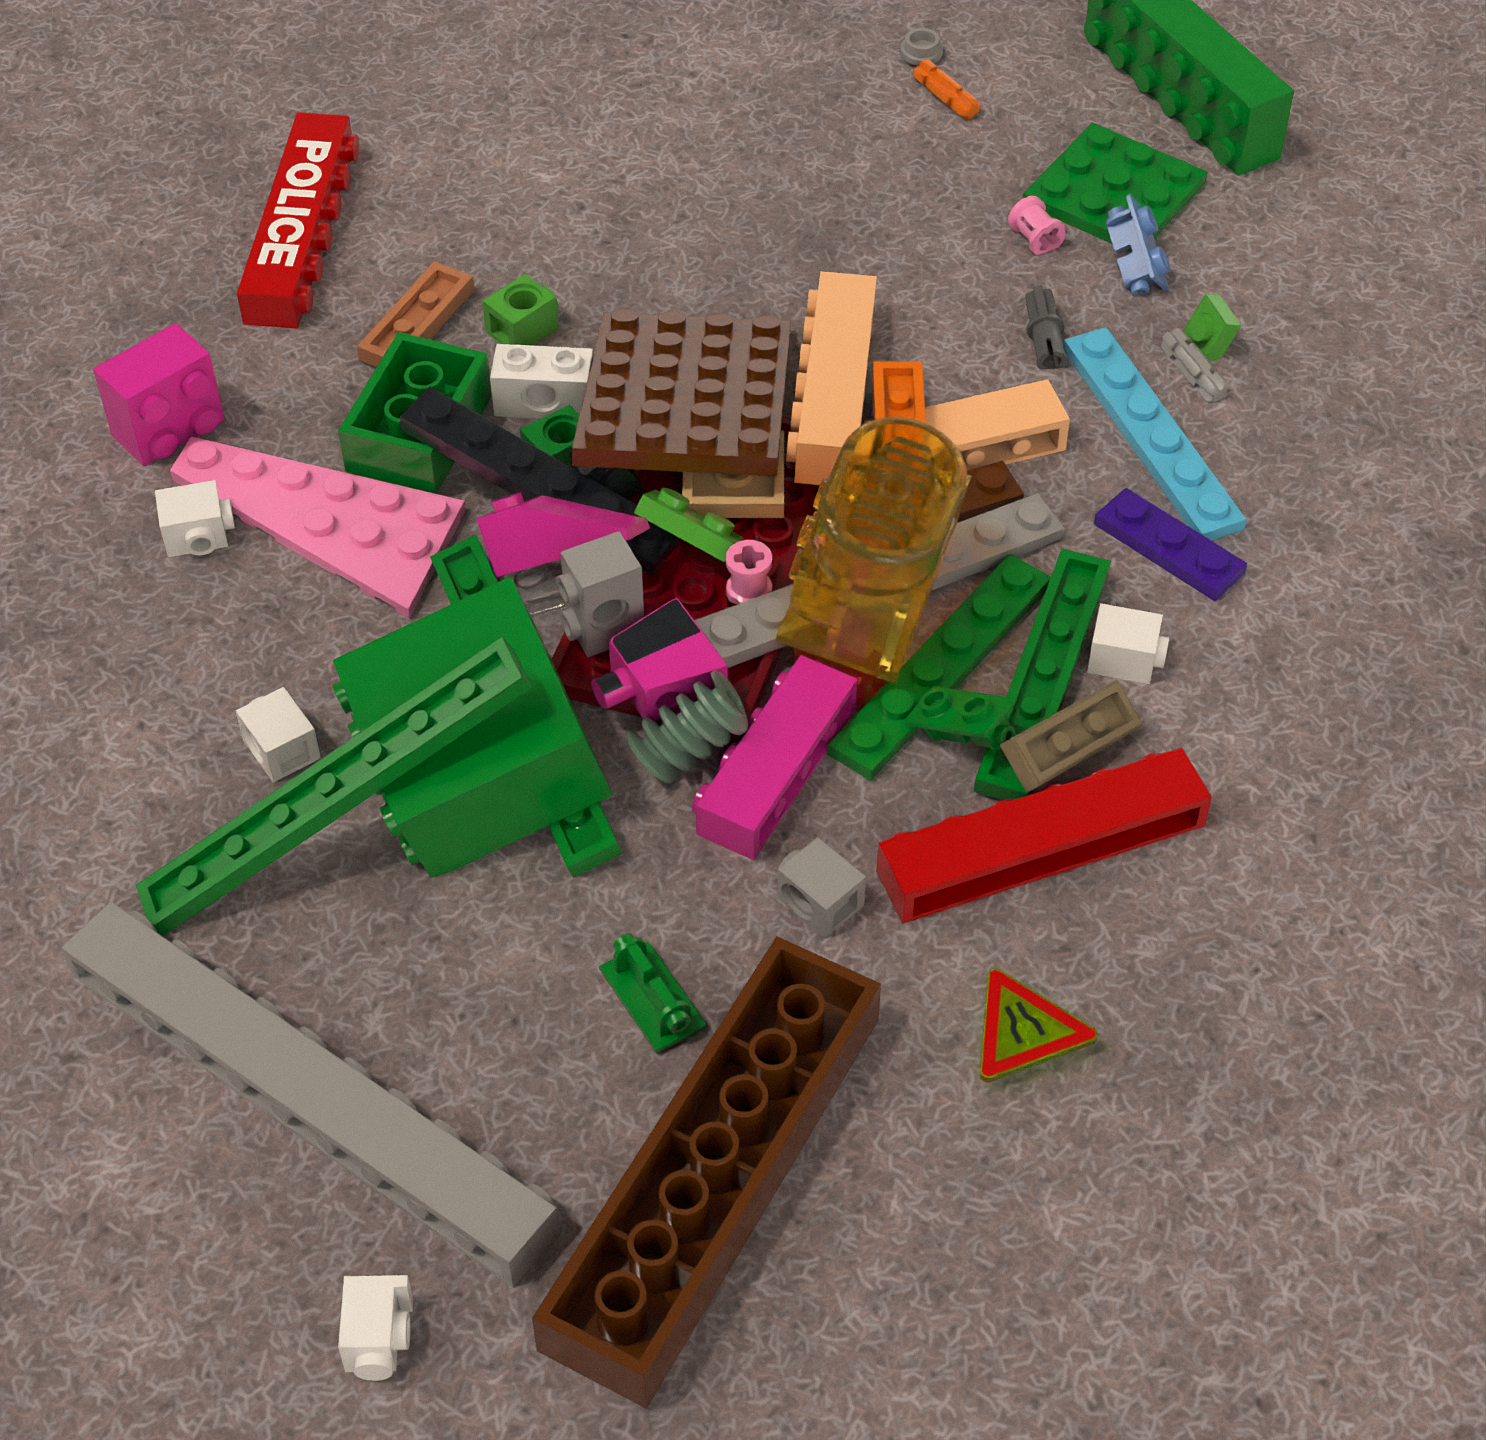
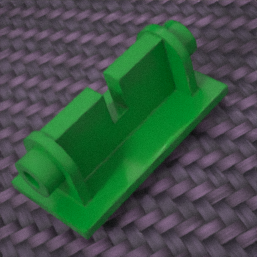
(963, 716)
(650, 993)

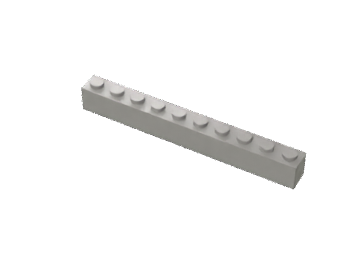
(315, 1093)

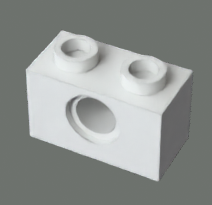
(538, 379)

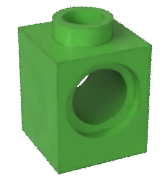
(521, 312)

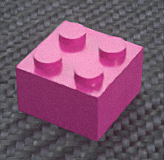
(159, 394)

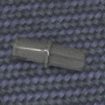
(1045, 328)

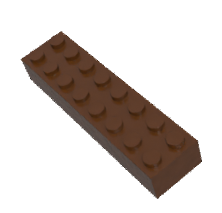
(707, 1173)

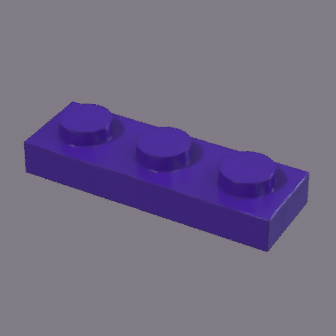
(1170, 544)

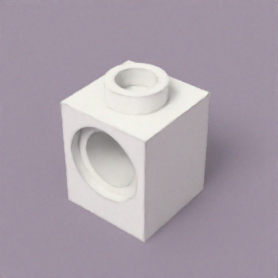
(278, 734)

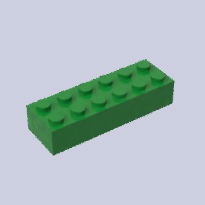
(1197, 76)

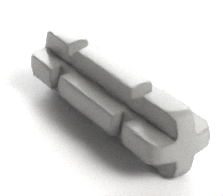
(1195, 365)

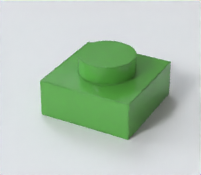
(1212, 326)

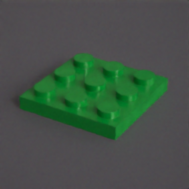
(1105, 168)

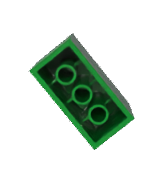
(502, 775)

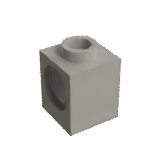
(820, 886)

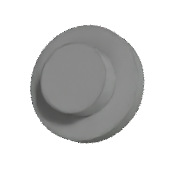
(920, 45)

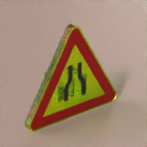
(1025, 1029)

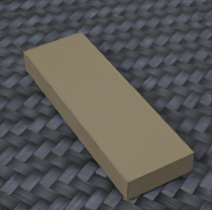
(1071, 736)

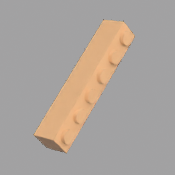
(830, 373)

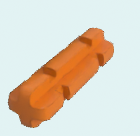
(946, 89)

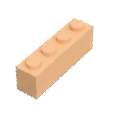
(1003, 424)

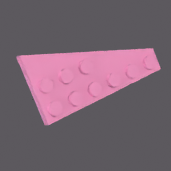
(338, 520)

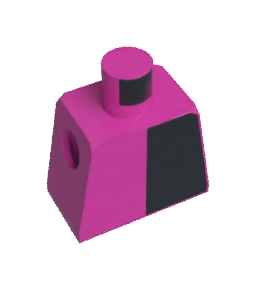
(658, 662)

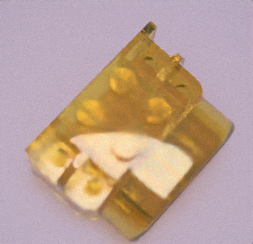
(875, 545)

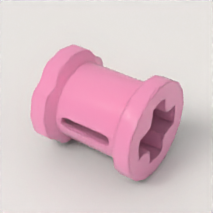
(1036, 225)
(748, 565)

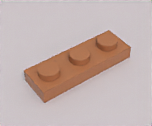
(419, 311)

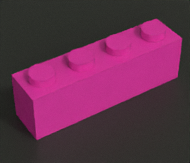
(774, 757)

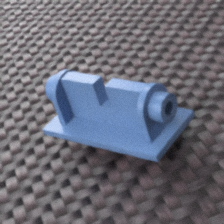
(1135, 230)

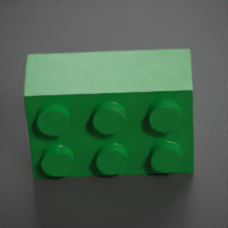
(371, 431)

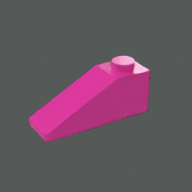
(538, 529)

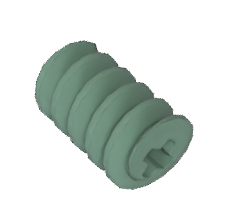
(691, 731)

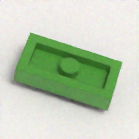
(671, 512)

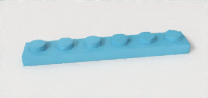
(1154, 435)

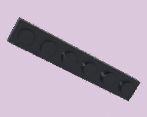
(521, 466)

